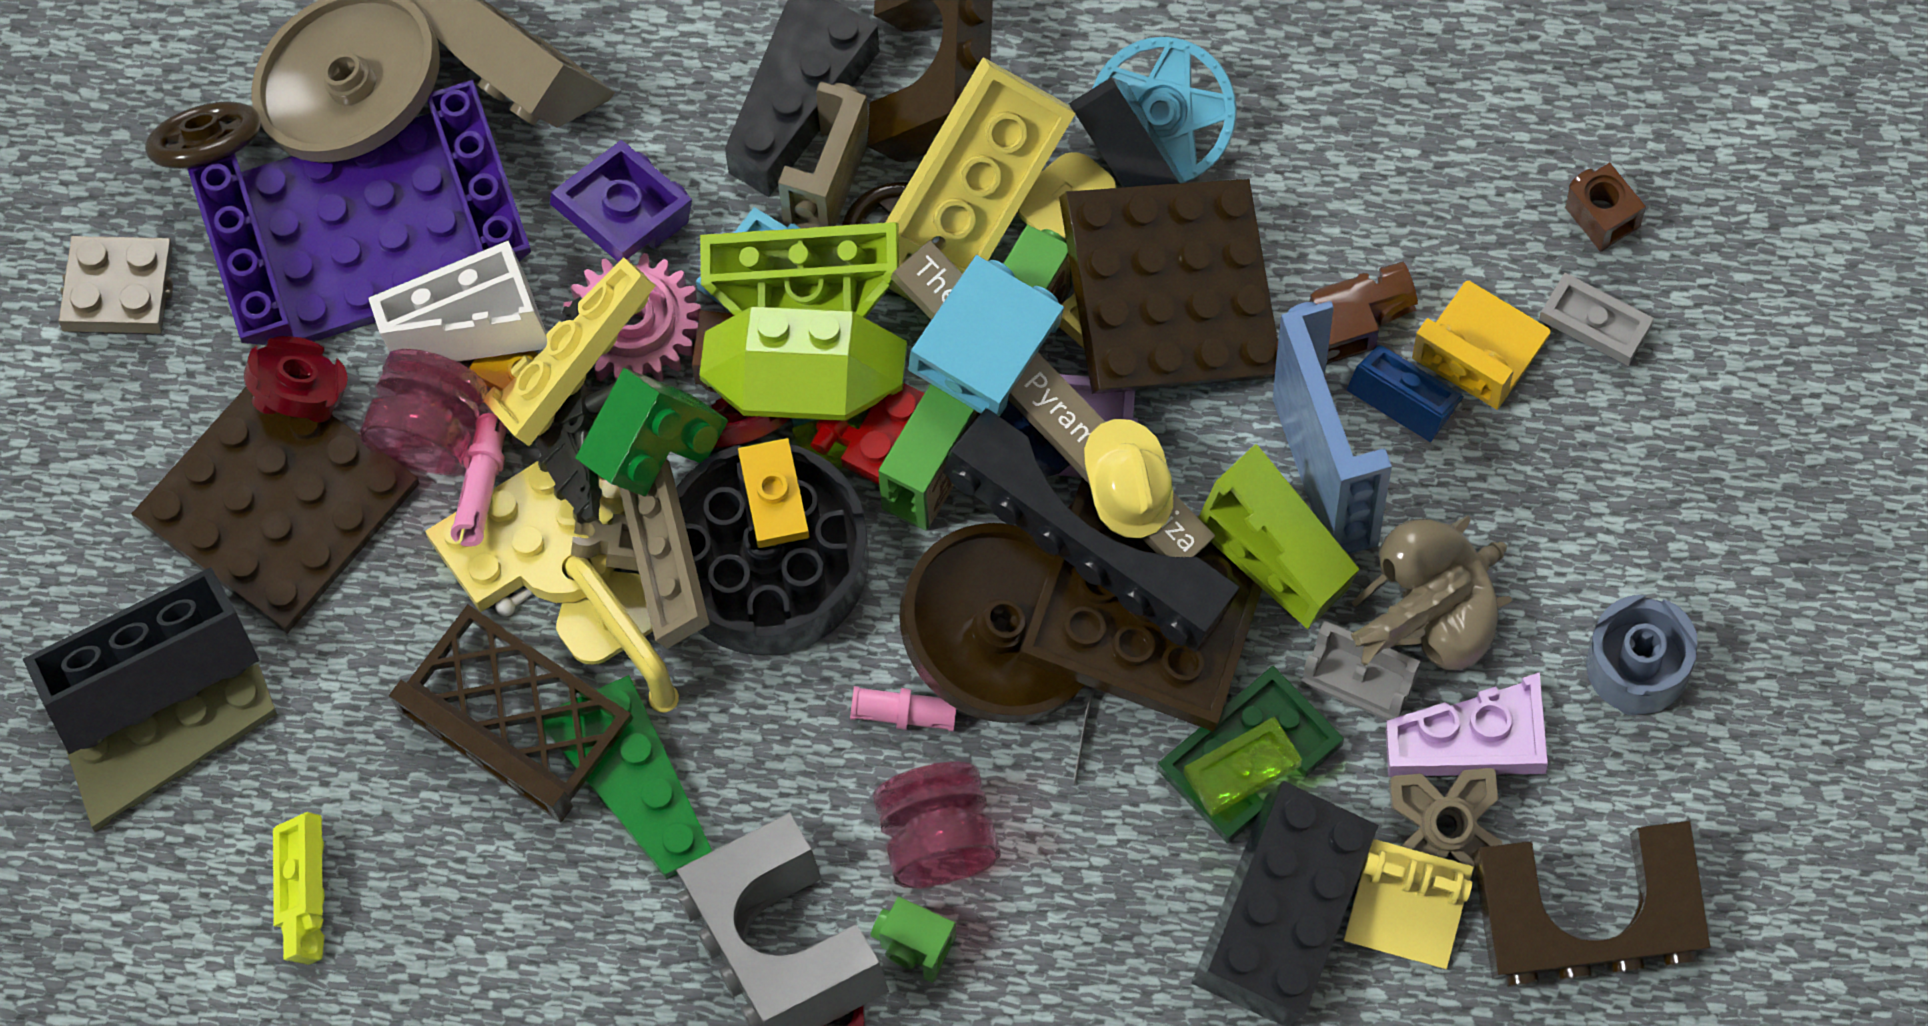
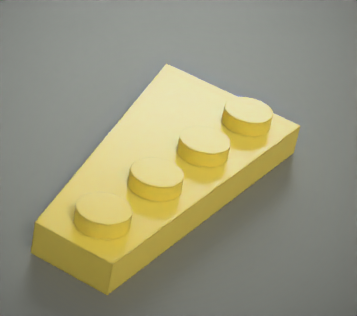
(572, 348)

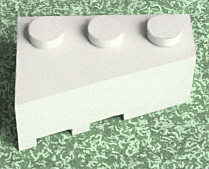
(464, 309)

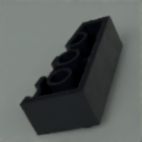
(780, 114)

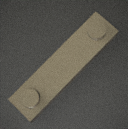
(665, 560)

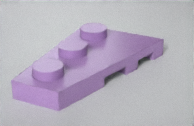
(1489, 731)

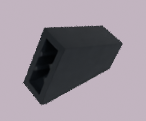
(1125, 135)

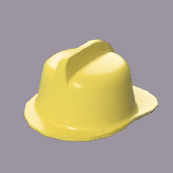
(1128, 478)

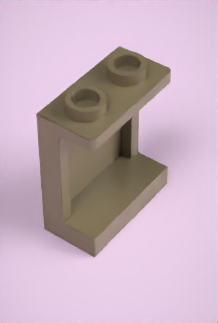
(820, 197)

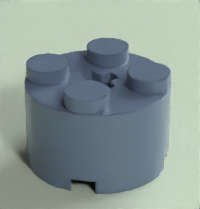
(1630, 679)

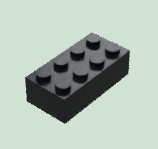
(140, 661)
(1285, 904)

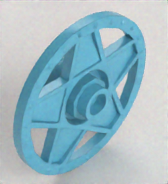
(1173, 105)

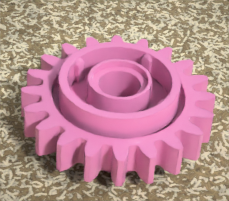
(665, 327)

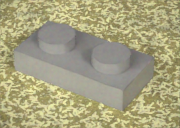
(1596, 319)

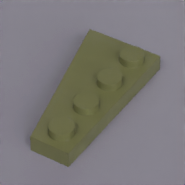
(168, 744)

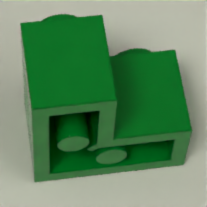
(642, 426)

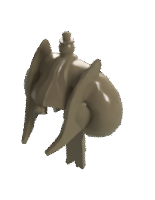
(1446, 594)

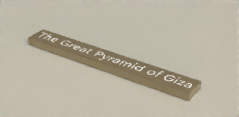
(1047, 400)

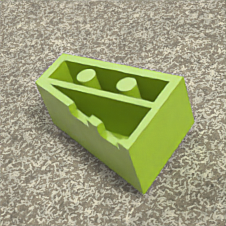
(1277, 538)

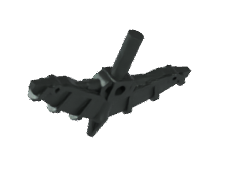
(563, 441)

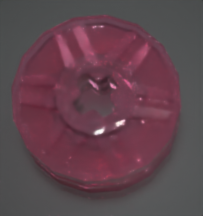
(423, 411)
(936, 824)

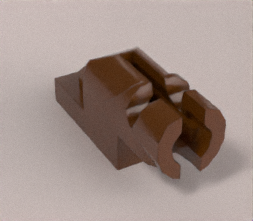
(1361, 305)

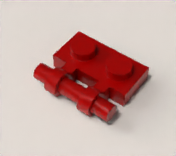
(875, 437)

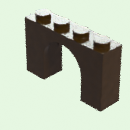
(910, 118)
(1527, 942)

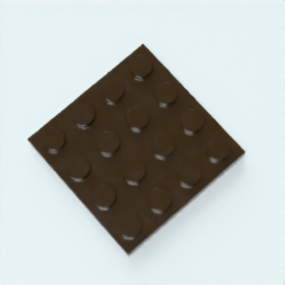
(1170, 285)
(275, 505)
(1095, 641)

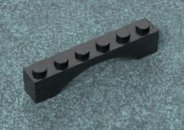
(1172, 592)

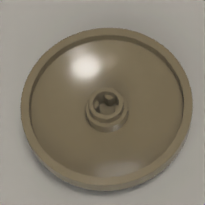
(345, 77)

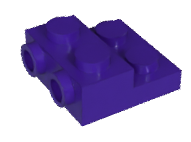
(623, 202)

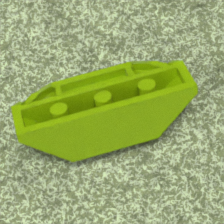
(801, 267)
(802, 363)

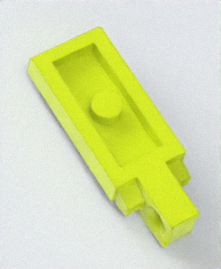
(298, 887)

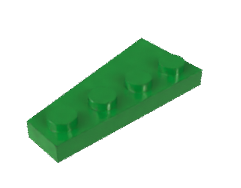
(638, 781)

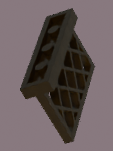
(485, 748)

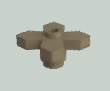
(1464, 803)

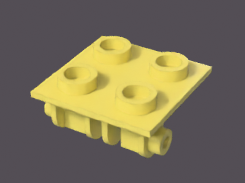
(1409, 903)

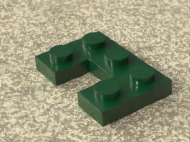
(1262, 700)

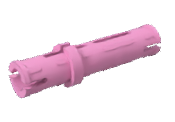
(482, 466)

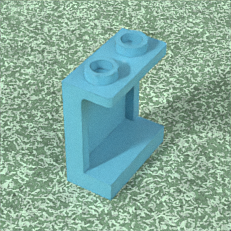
(985, 335)

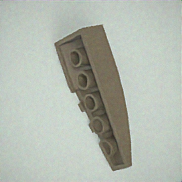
(514, 61)

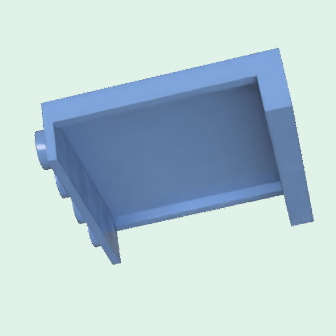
(1341, 489)

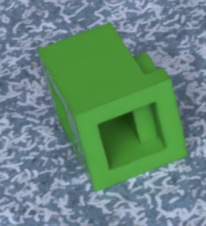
(914, 937)

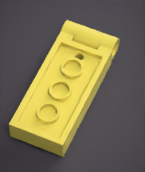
(979, 167)

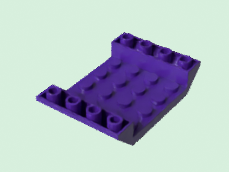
(319, 238)

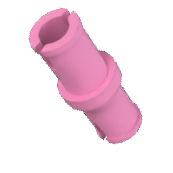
(902, 709)

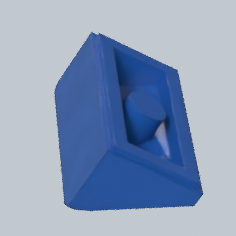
(1404, 392)

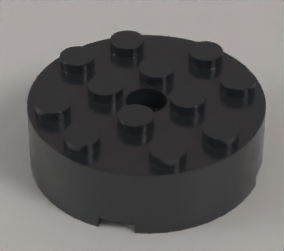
(779, 595)

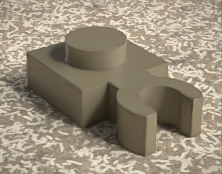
(606, 539)

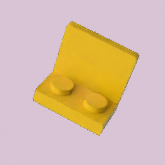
(1480, 344)

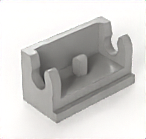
(1375, 688)

